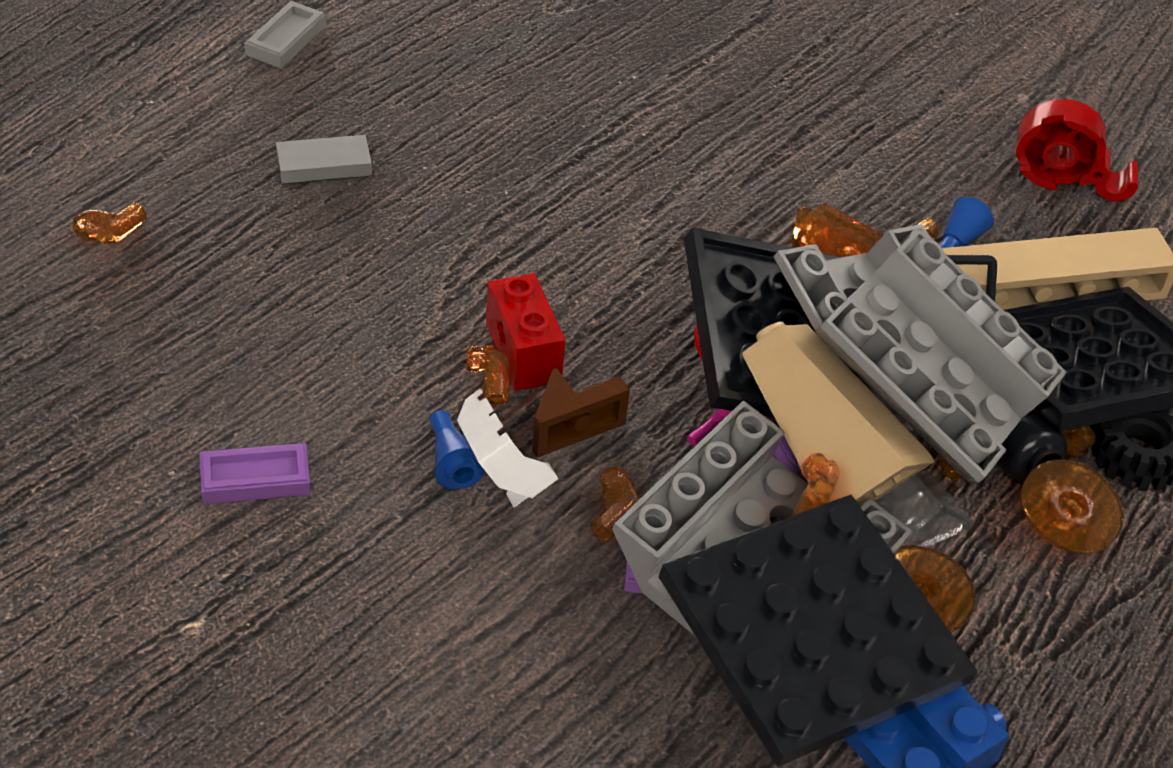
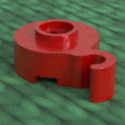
(1067, 145)

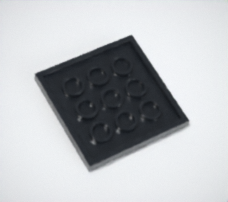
(735, 297)
(1113, 356)
(815, 628)

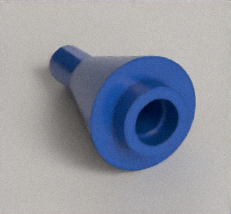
(966, 222)
(454, 459)

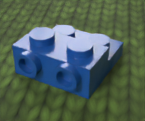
(937, 734)

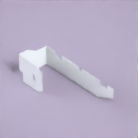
(499, 455)

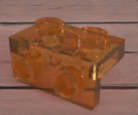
(833, 232)

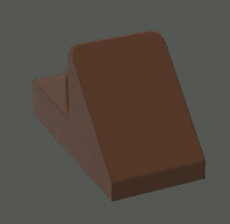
(574, 416)

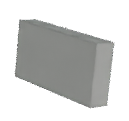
(285, 34)
(323, 159)

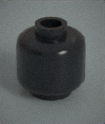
(1030, 445)

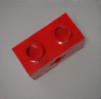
(524, 329)

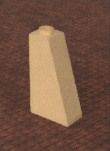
(832, 413)

